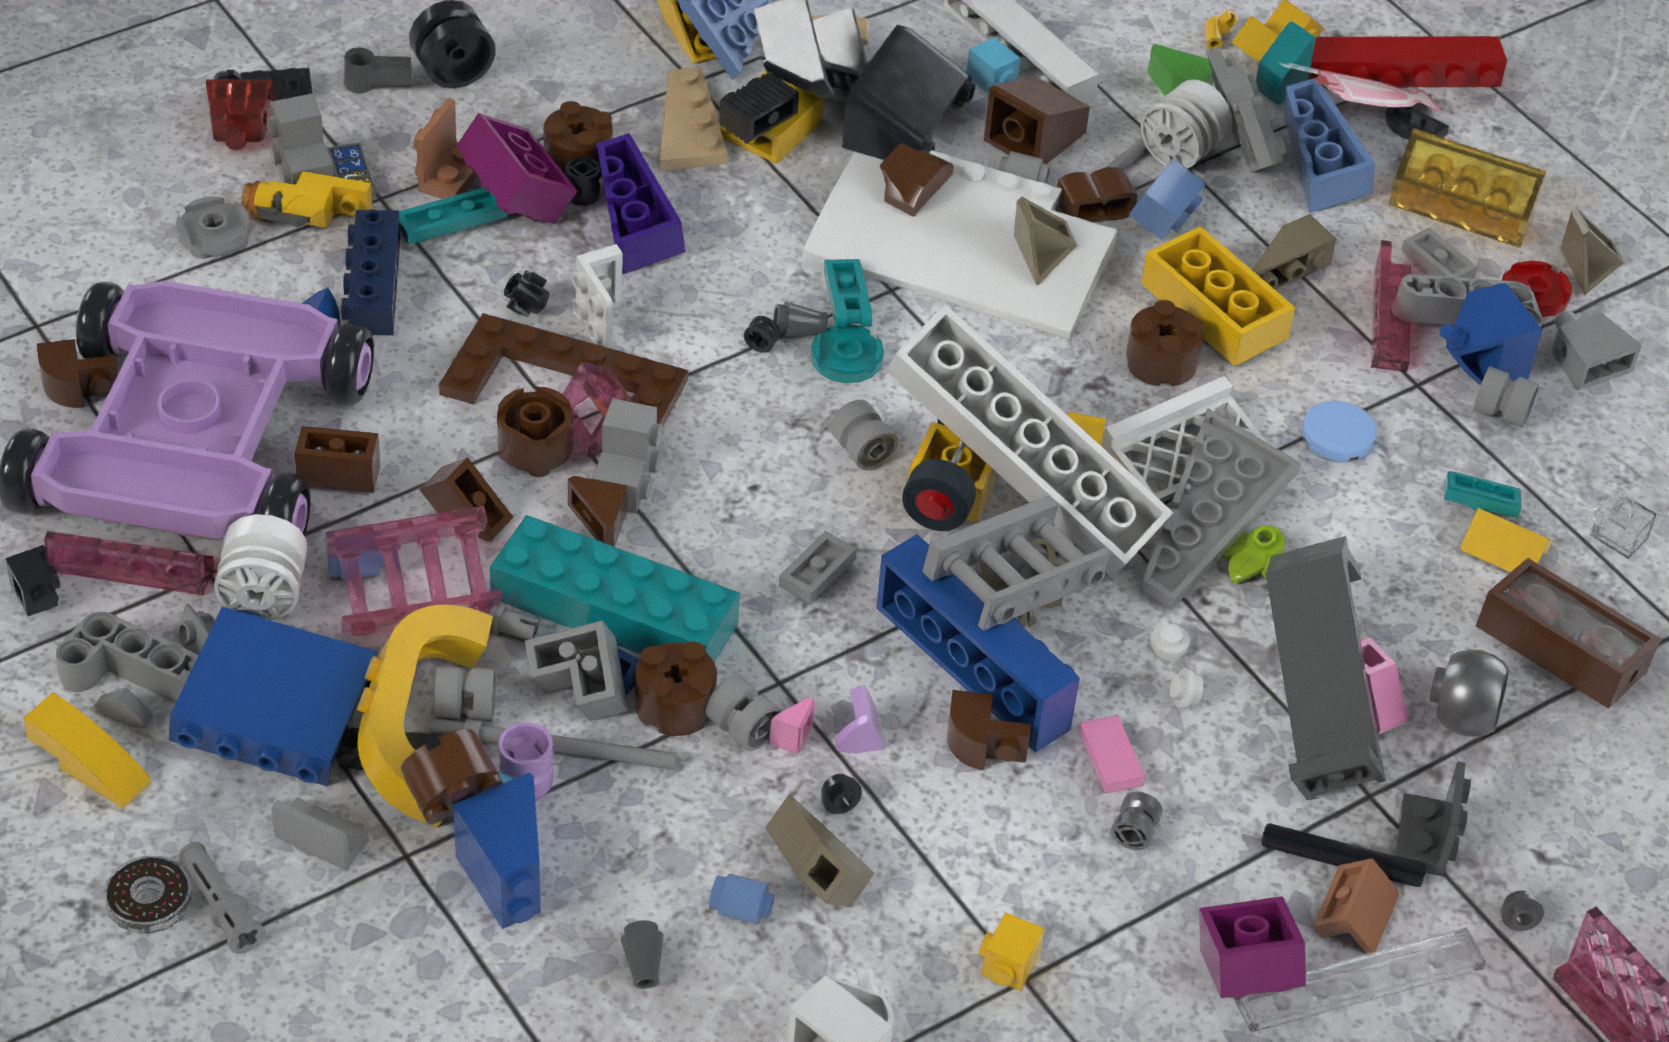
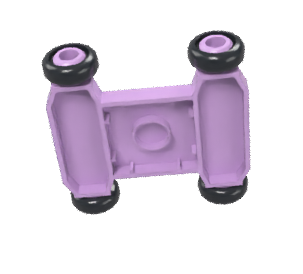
(186, 409)

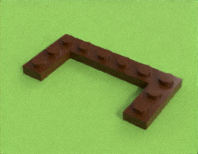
(495, 337)

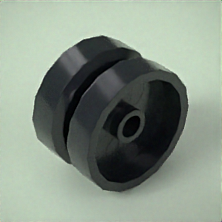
(452, 44)

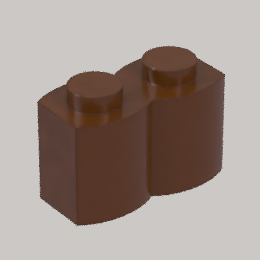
(1097, 195)

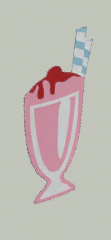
(1367, 91)

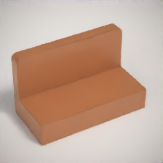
(1358, 904)

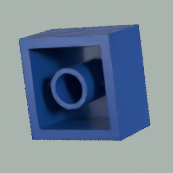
(1493, 332)

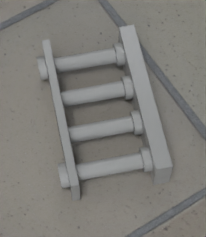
(1013, 532)

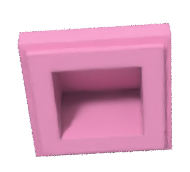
(793, 726)

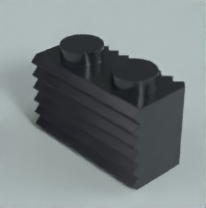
(758, 107)

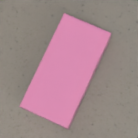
(1111, 754)

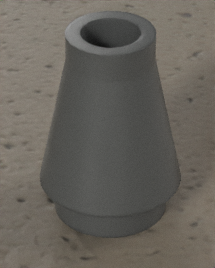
(799, 320)
(643, 949)

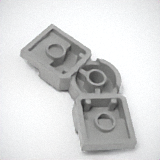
(1249, 113)

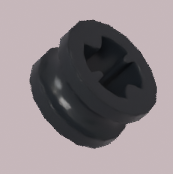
(762, 334)

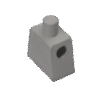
(1593, 349)

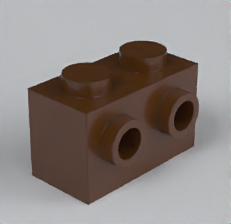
(338, 458)

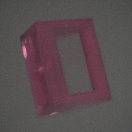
(601, 386)

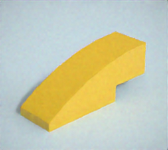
(85, 750)

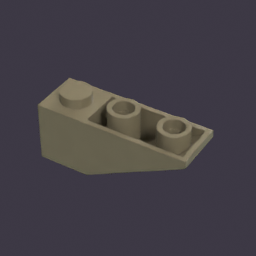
(1296, 252)
(818, 855)

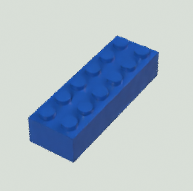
(1002, 661)

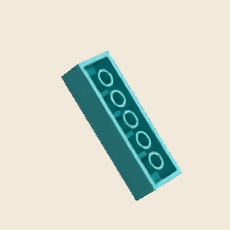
(589, 582)

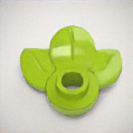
(1250, 555)

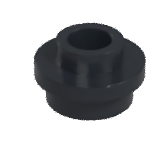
(840, 793)

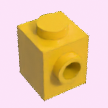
(1011, 951)

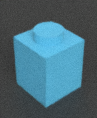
(992, 64)

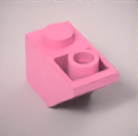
(1384, 687)

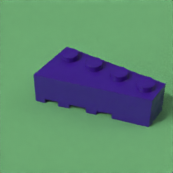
(638, 208)

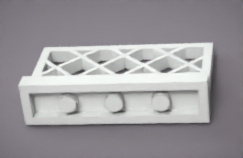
(1163, 422)

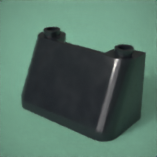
(902, 96)

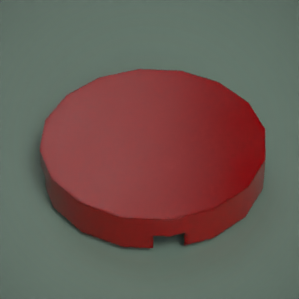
(1550, 288)

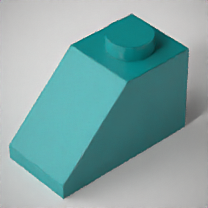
(1291, 46)

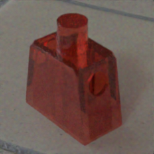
(239, 110)

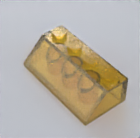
(1467, 188)

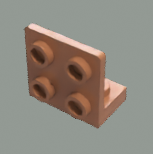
(439, 161)

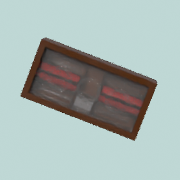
(1568, 632)

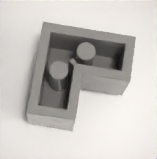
(298, 138)
(629, 449)
(581, 659)

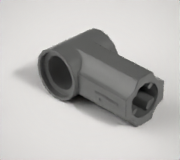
(365, 70)

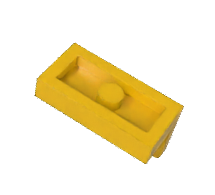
(1502, 541)

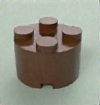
(575, 132)
(1164, 344)
(535, 430)
(674, 687)
(449, 773)

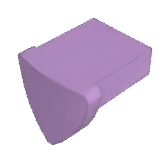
(864, 732)

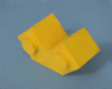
(1257, 38)

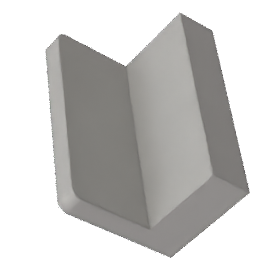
(318, 832)

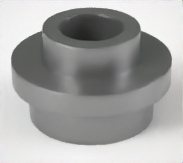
(1521, 911)

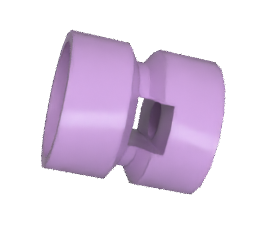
(527, 749)

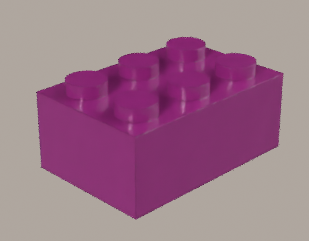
(516, 169)

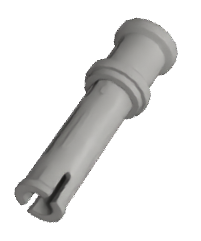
(228, 909)

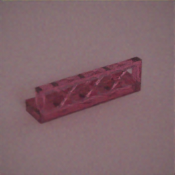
(1389, 334)
(128, 563)

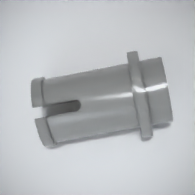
(513, 623)

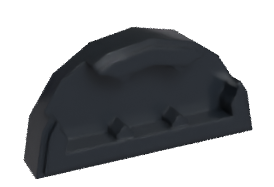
(1405, 119)

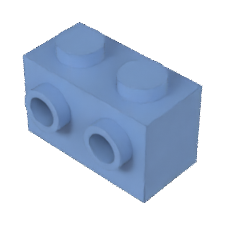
(1167, 200)

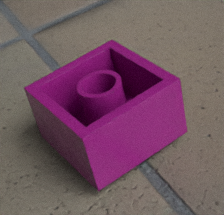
(1252, 947)

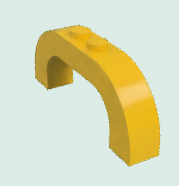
(429, 632)

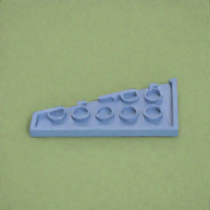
(726, 28)

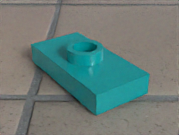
(1482, 494)

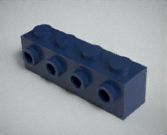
(373, 270)

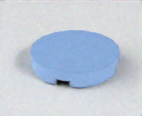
(1339, 431)

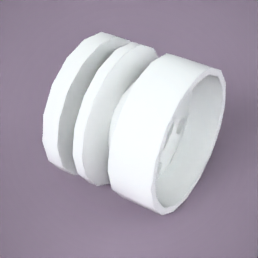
(1186, 123)
(261, 566)

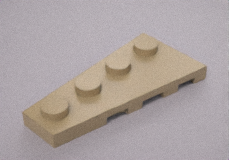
(690, 123)

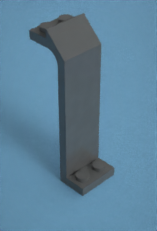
(1323, 668)

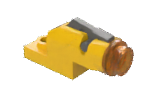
(309, 201)

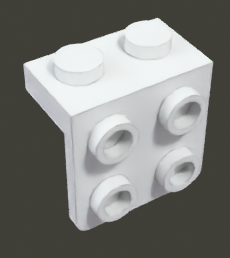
(598, 291)

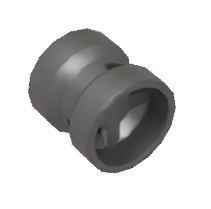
(1137, 820)

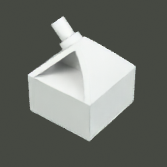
(842, 1012)

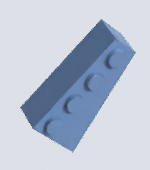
(1326, 150)

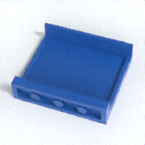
(271, 696)

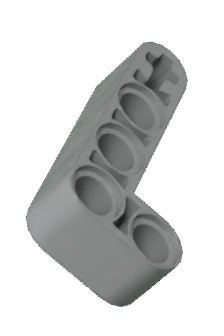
(1440, 298)
(117, 646)

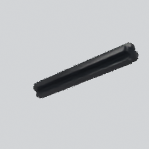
(1340, 853)

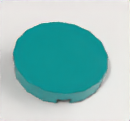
(847, 354)

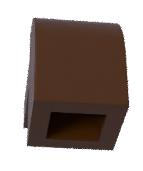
(69, 378)
(977, 737)

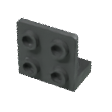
(1430, 825)

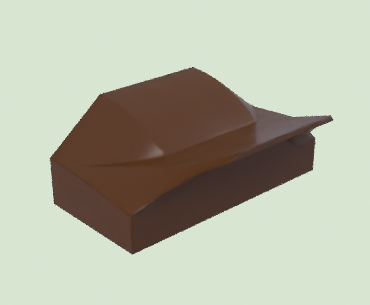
(913, 177)

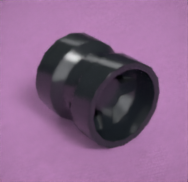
(585, 176)

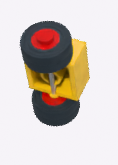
(947, 482)

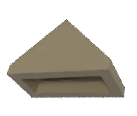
(1041, 238)
(1588, 251)

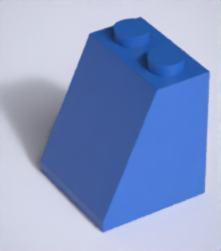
(501, 848)

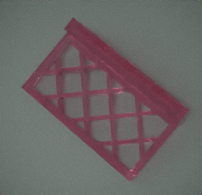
(1609, 997)

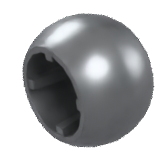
(1470, 692)

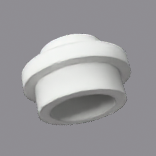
(1169, 641)
(1186, 688)

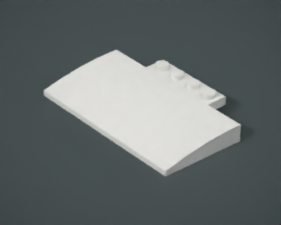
(961, 243)

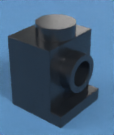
(33, 580)

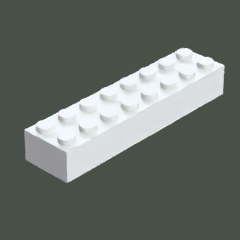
(1027, 438)

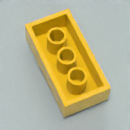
(1234, 303)

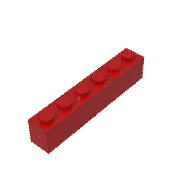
(1414, 60)

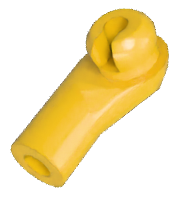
(1219, 26)

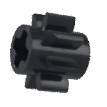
(526, 293)

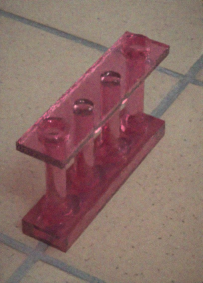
(387, 539)

